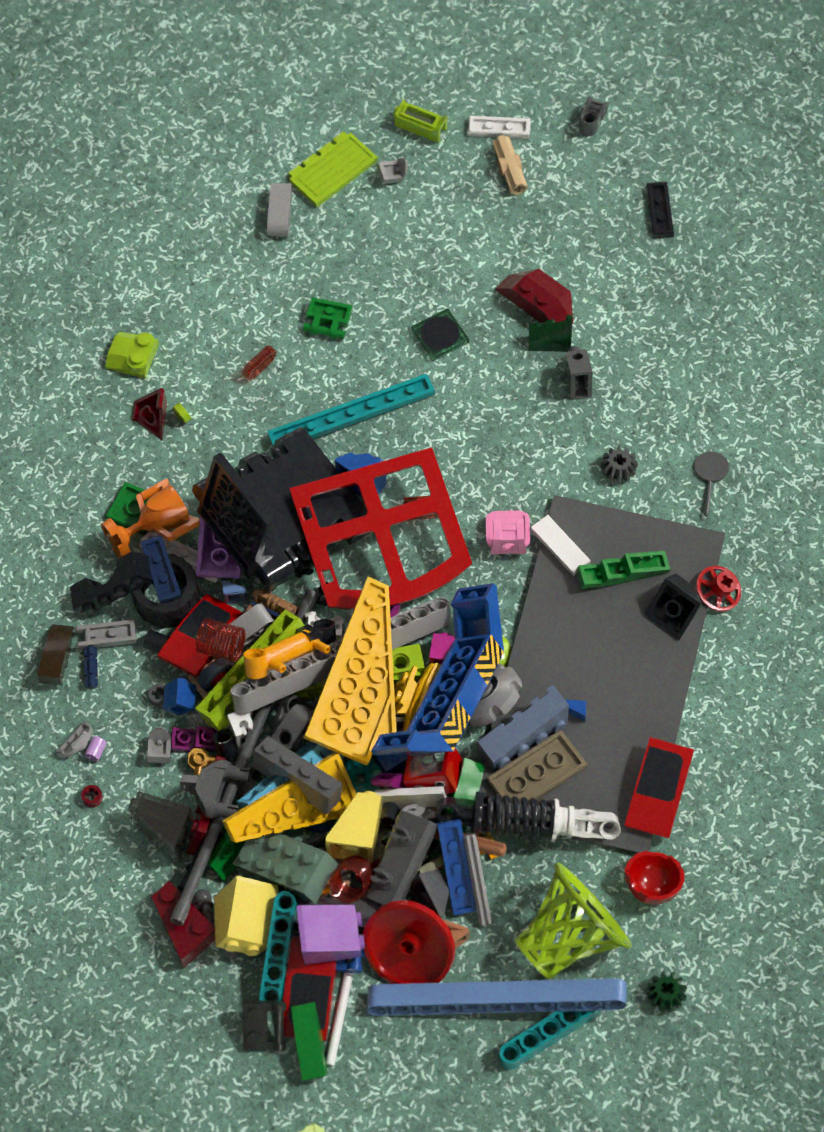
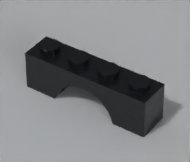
(130, 574)

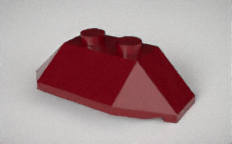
(537, 295)

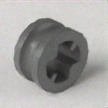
(153, 691)

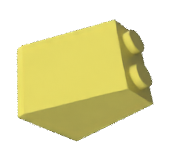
(357, 828)
(244, 915)

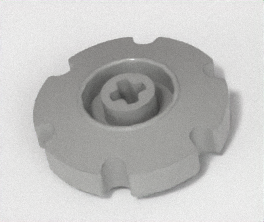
(498, 696)

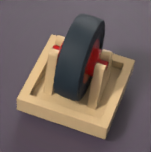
(210, 675)

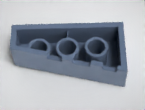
(524, 729)

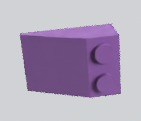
(212, 556)

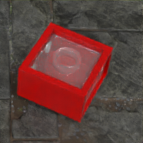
(433, 771)

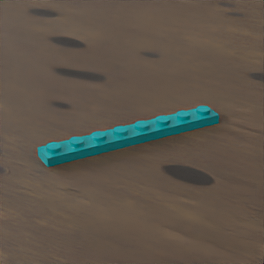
(359, 409)

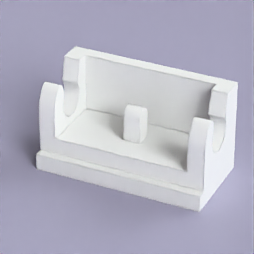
(240, 726)

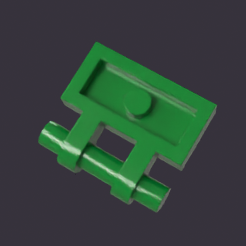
(328, 312)

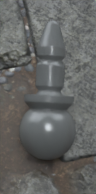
(204, 904)

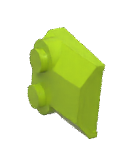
(132, 353)

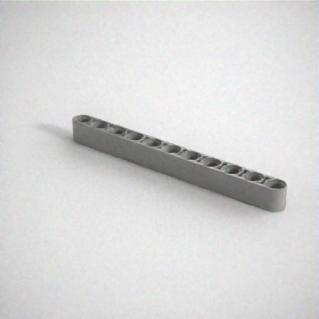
(316, 665)

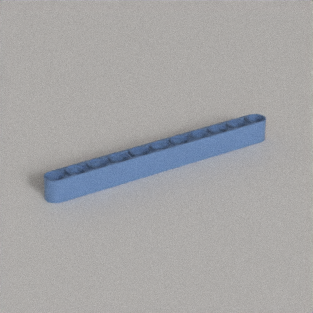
(497, 997)

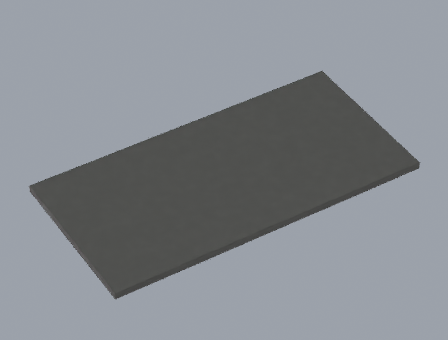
(609, 654)

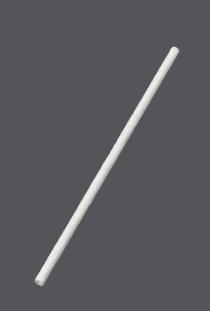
(340, 1011)

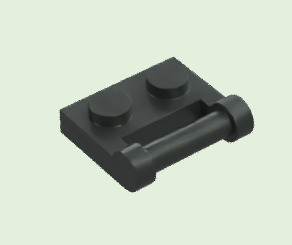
(256, 1025)

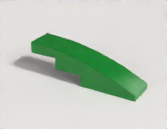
(623, 570)

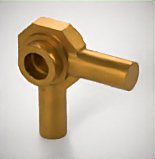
(198, 759)

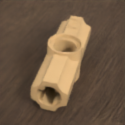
(509, 165)

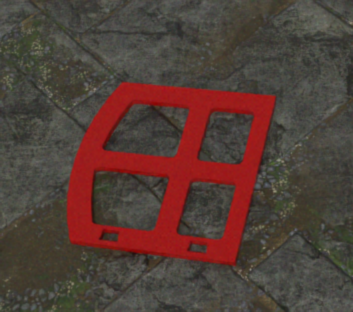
(379, 522)

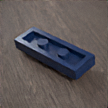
(161, 569)

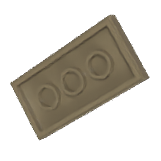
(539, 769)

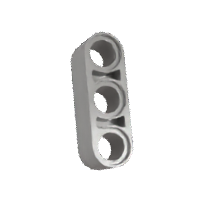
(279, 209)
(254, 622)

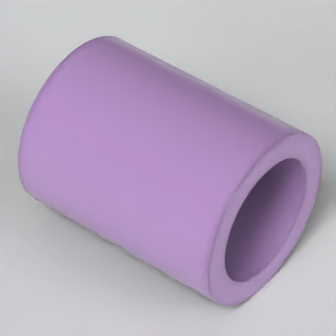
(95, 748)

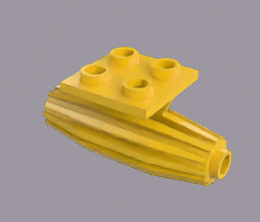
(411, 694)

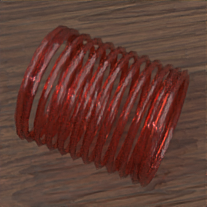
(238, 631)
(340, 889)

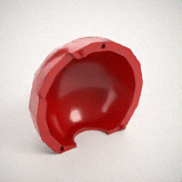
(654, 877)

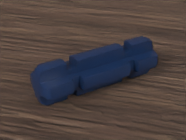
(90, 667)

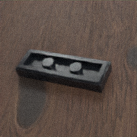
(660, 210)

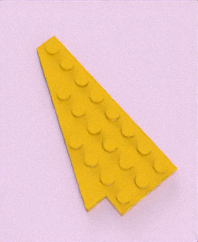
(359, 689)

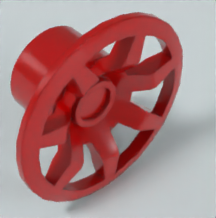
(720, 586)

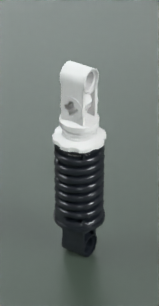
(527, 816)

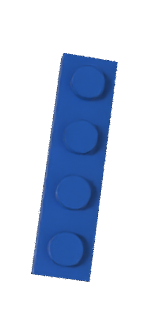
(456, 867)

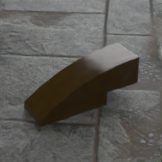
(55, 654)

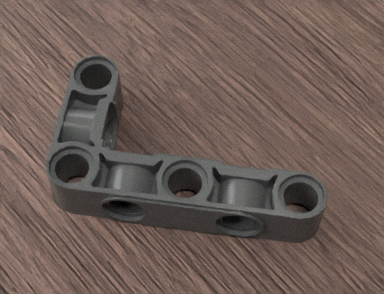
(296, 725)

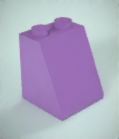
(329, 932)

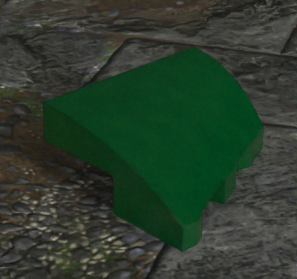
(551, 335)

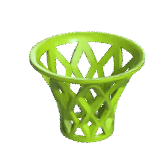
(535, 934)

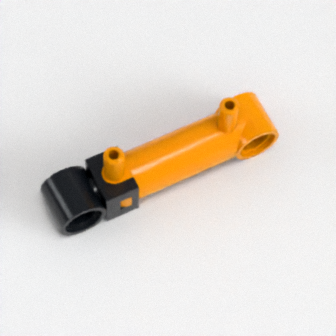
(274, 656)

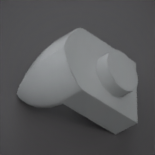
(392, 171)
(159, 746)

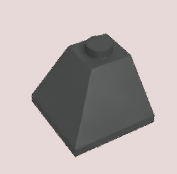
(431, 891)

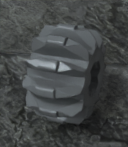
(619, 472)

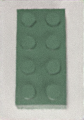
(288, 864)

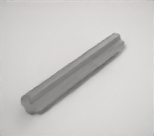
(477, 879)

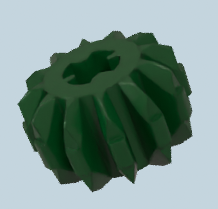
(667, 999)

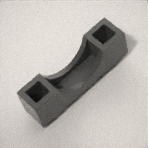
(319, 787)

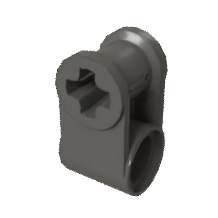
(592, 116)

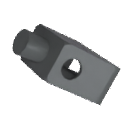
(576, 364)

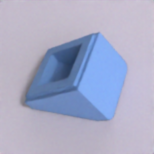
(233, 593)

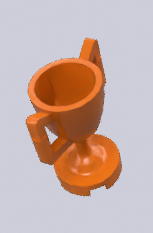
(161, 513)

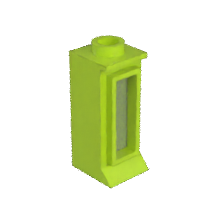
(419, 121)

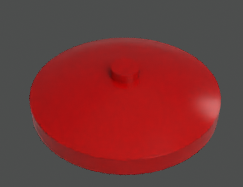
(408, 943)

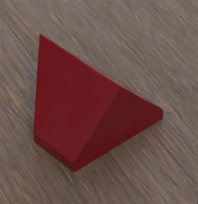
(151, 412)

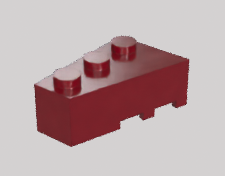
(193, 935)

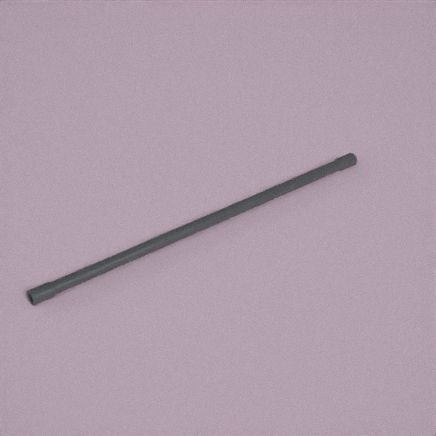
(184, 904)

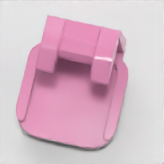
(507, 532)

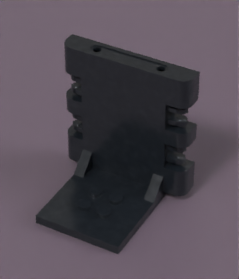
(255, 512)

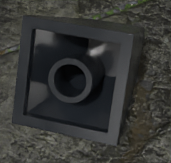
(674, 605)

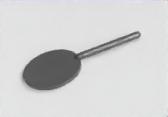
(711, 468)

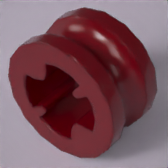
(97, 799)

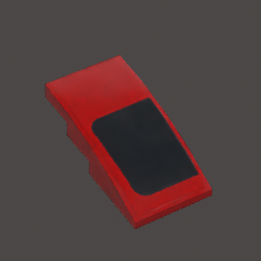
(180, 646)
(659, 787)
(307, 985)

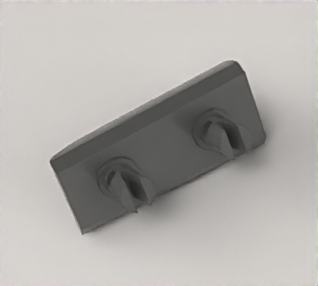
(401, 858)

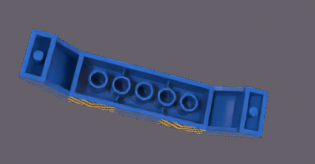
(459, 680)

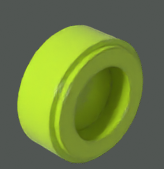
(181, 413)

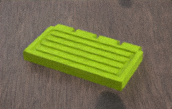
(332, 169)

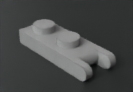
(107, 634)

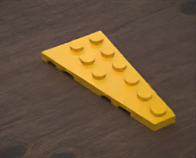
(288, 807)

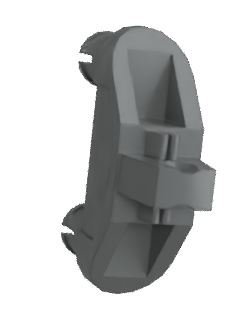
(210, 784)

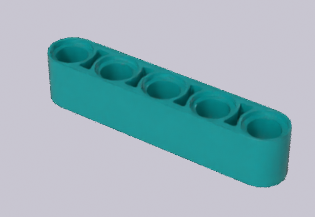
(274, 938)
(542, 1039)

